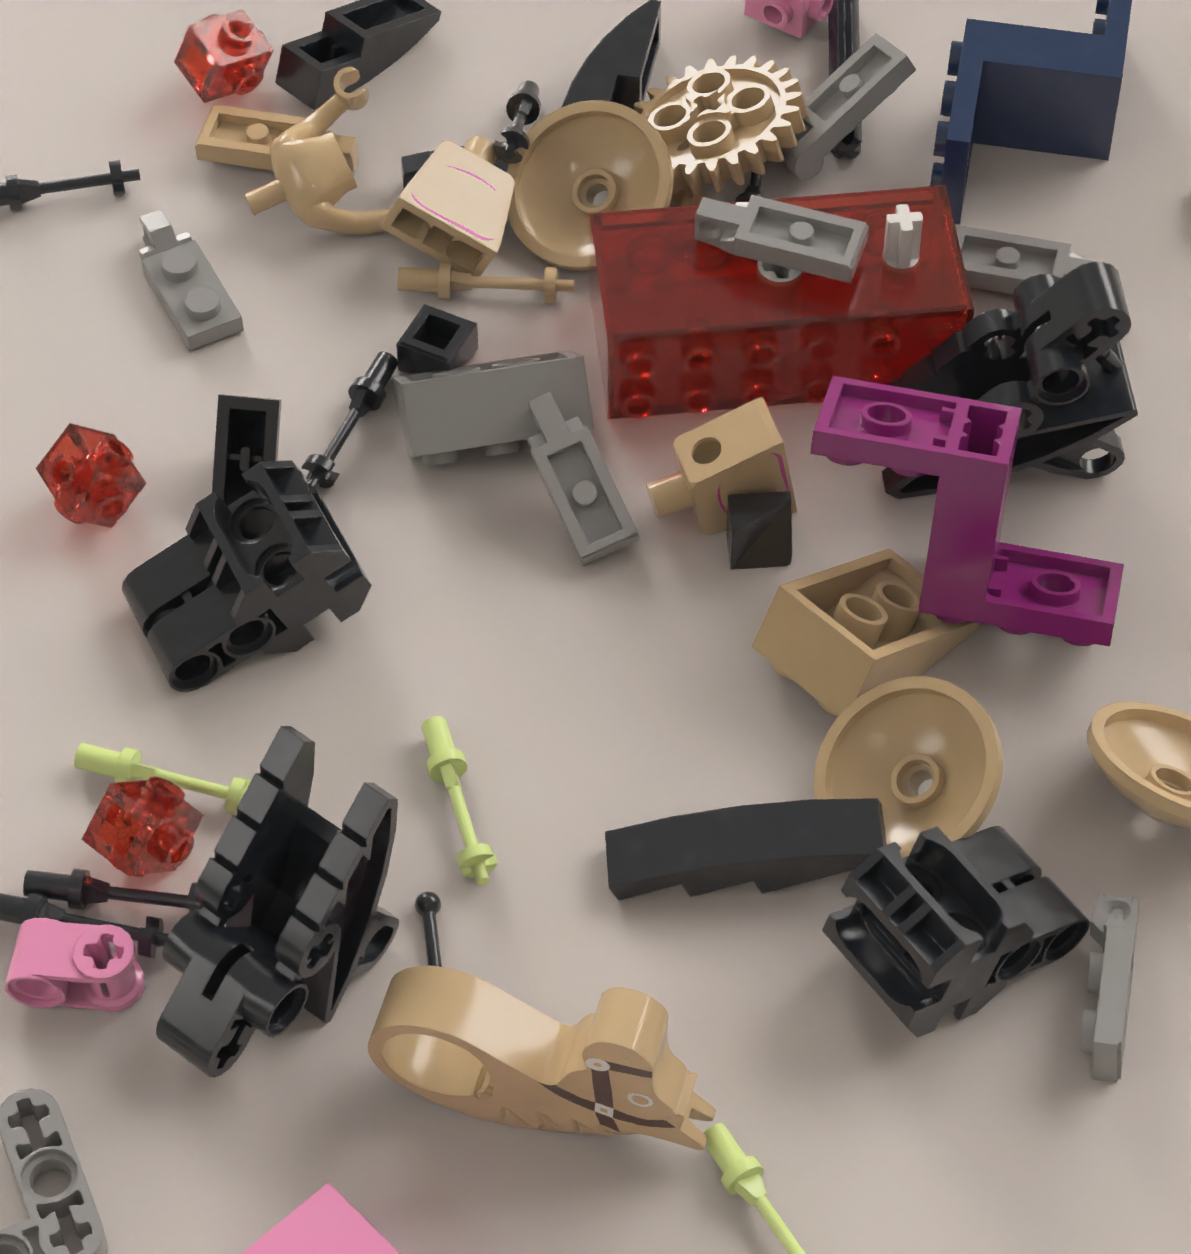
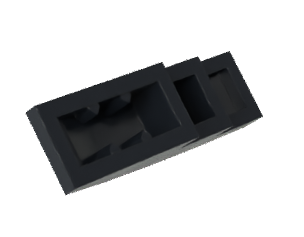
(735, 845)

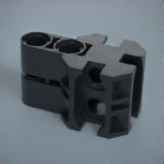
(245, 578)
(951, 923)

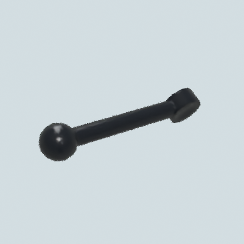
(428, 905)

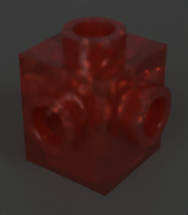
(223, 55)
(90, 476)
(143, 826)

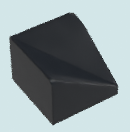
(436, 342)
(759, 530)

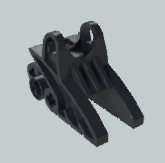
(1054, 362)
(293, 907)

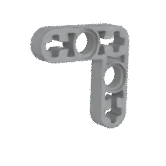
(42, 1230)

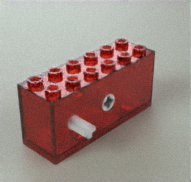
(716, 329)

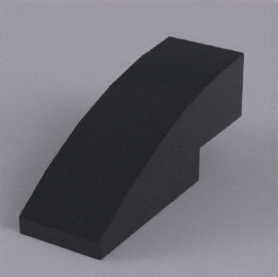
(356, 35)
(622, 61)

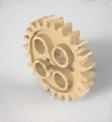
(725, 120)

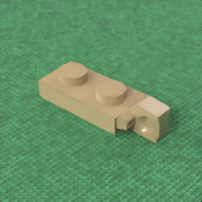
(246, 135)

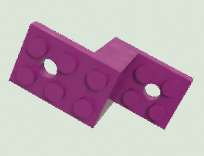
(967, 566)

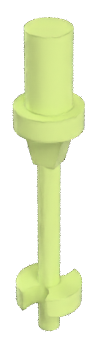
(127, 766)
(446, 766)
(743, 1177)

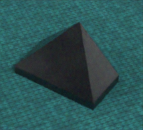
(244, 437)

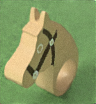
(518, 1067)

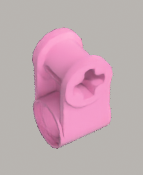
(69, 962)

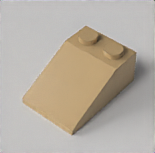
(854, 629)

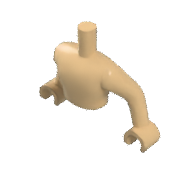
(313, 170)

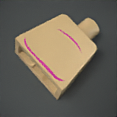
(455, 206)
(724, 458)

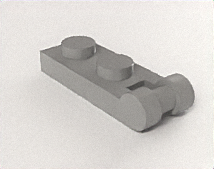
(845, 101)

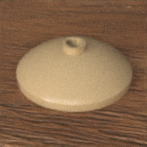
(570, 161)
(912, 734)
(1146, 757)

